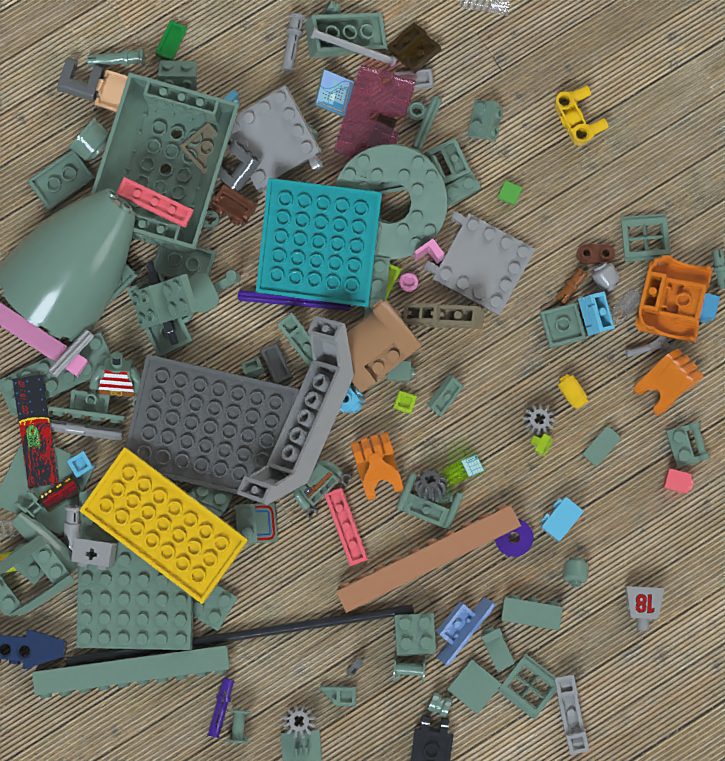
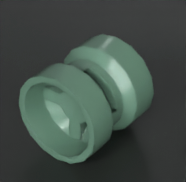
(439, 704)

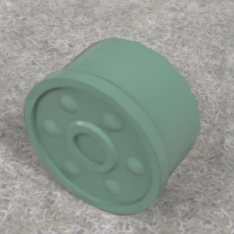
(90, 140)

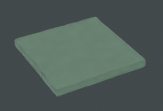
(15, 489)

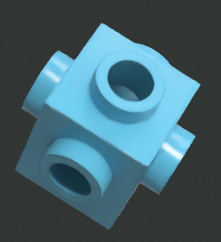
(353, 400)

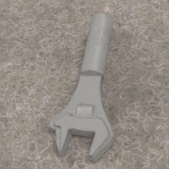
(660, 343)

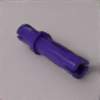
(227, 684)

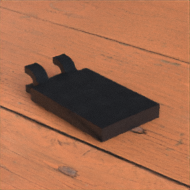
(432, 743)

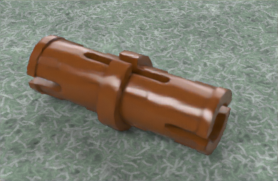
(571, 286)

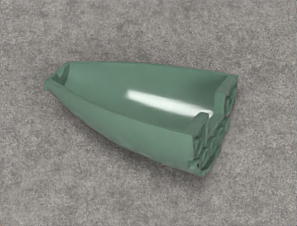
(70, 265)

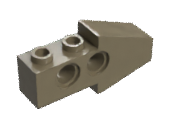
(443, 316)

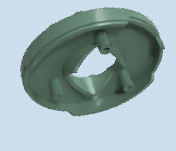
(421, 180)

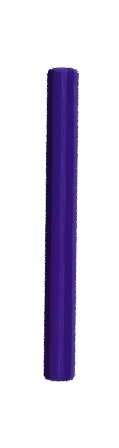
(253, 296)

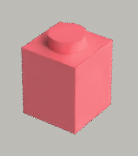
(677, 481)

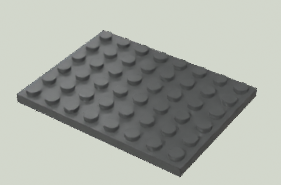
(206, 422)

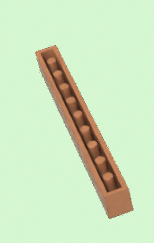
(429, 558)

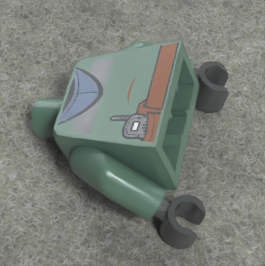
(321, 481)

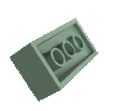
(358, 28)

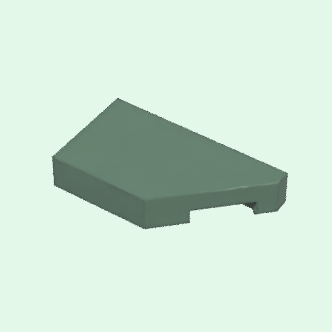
(340, 694)

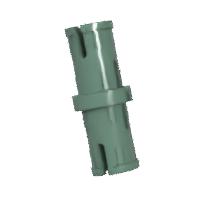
(719, 263)

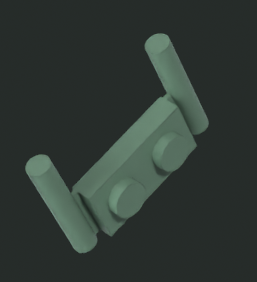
(427, 510)

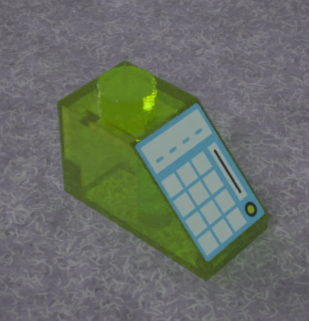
(463, 470)

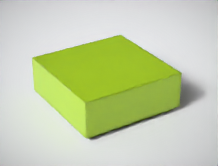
(405, 402)

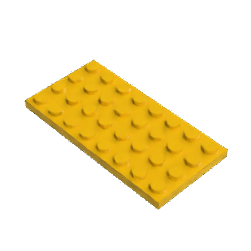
(164, 525)

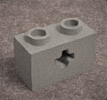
(105, 553)

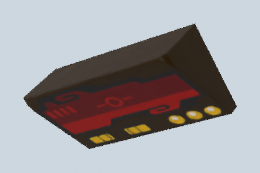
(60, 494)

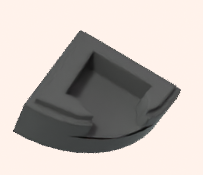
(354, 667)

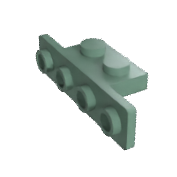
(79, 407)

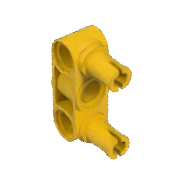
(573, 119)

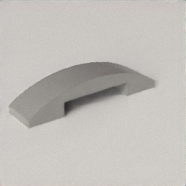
(571, 714)

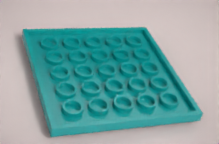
(318, 242)

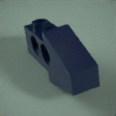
(42, 648)

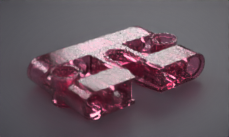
(373, 97)

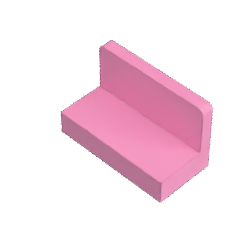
(432, 249)

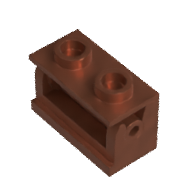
(233, 206)

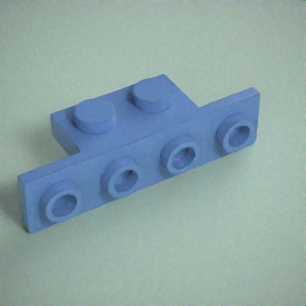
(460, 627)

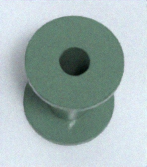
(408, 669)
(238, 726)

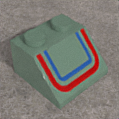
(257, 522)

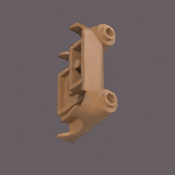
(379, 344)

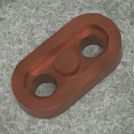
(595, 254)

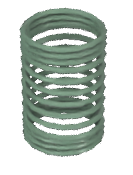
(449, 498)

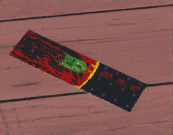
(35, 431)

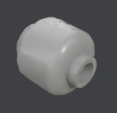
(605, 276)

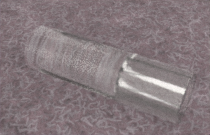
(492, 6)

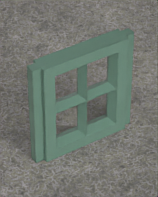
(644, 220)
(519, 700)

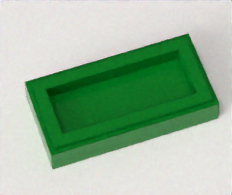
(171, 41)

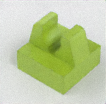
(542, 444)

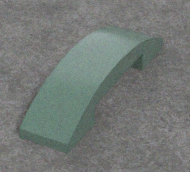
(297, 337)

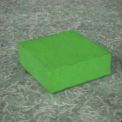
(509, 193)

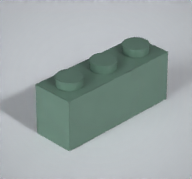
(531, 612)

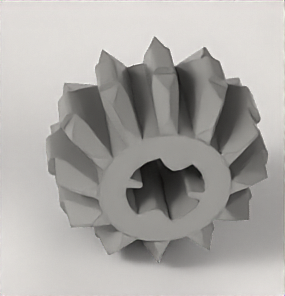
(536, 426)
(292, 722)

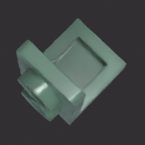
(497, 648)

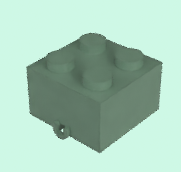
(415, 634)

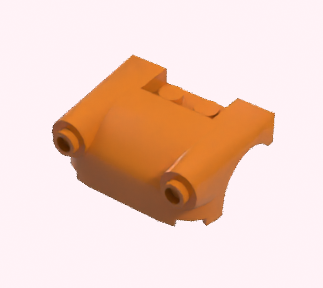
(673, 299)

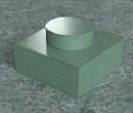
(253, 368)

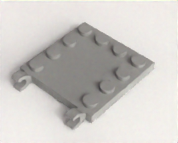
(277, 136)
(482, 263)

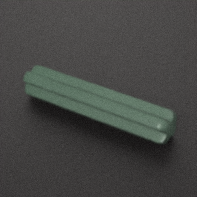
(427, 122)

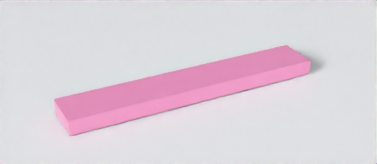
(38, 339)

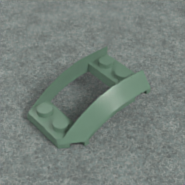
(48, 562)

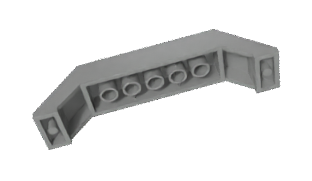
(309, 416)

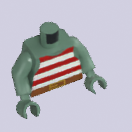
(115, 378)

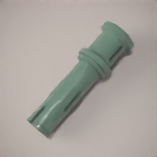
(125, 57)

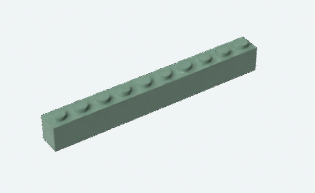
(131, 670)

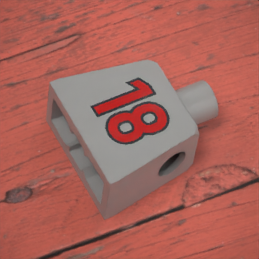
(643, 604)

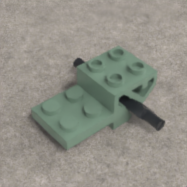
(163, 302)

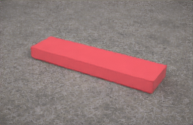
(155, 202)
(346, 526)

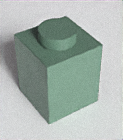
(401, 373)

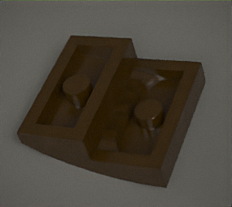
(414, 48)

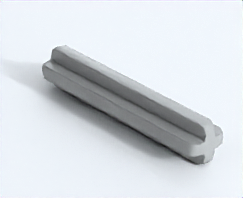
(70, 353)

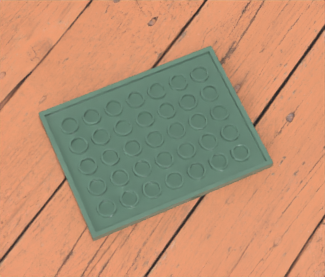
(129, 602)

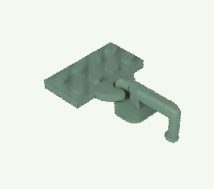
(206, 298)

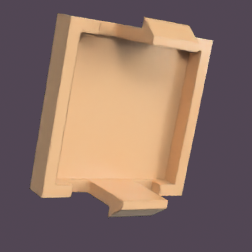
(110, 90)

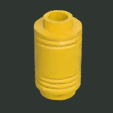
(572, 391)

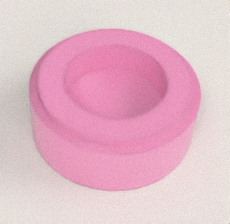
(408, 282)

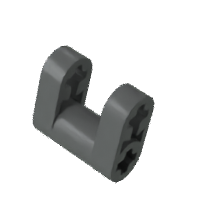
(76, 87)
(239, 177)

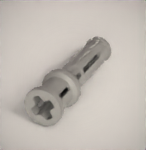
(294, 33)

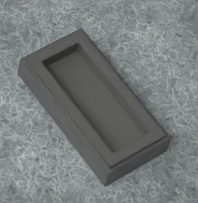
(276, 363)

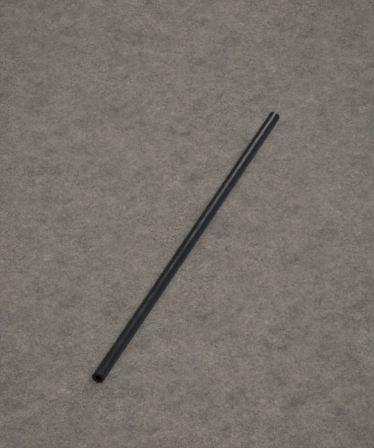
(249, 634)

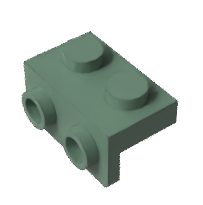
(179, 73)
(485, 120)

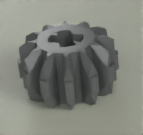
(430, 485)

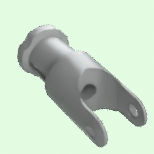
(72, 525)

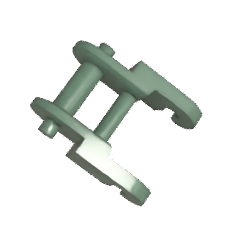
(26, 510)

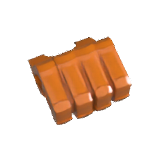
(670, 378)
(376, 463)

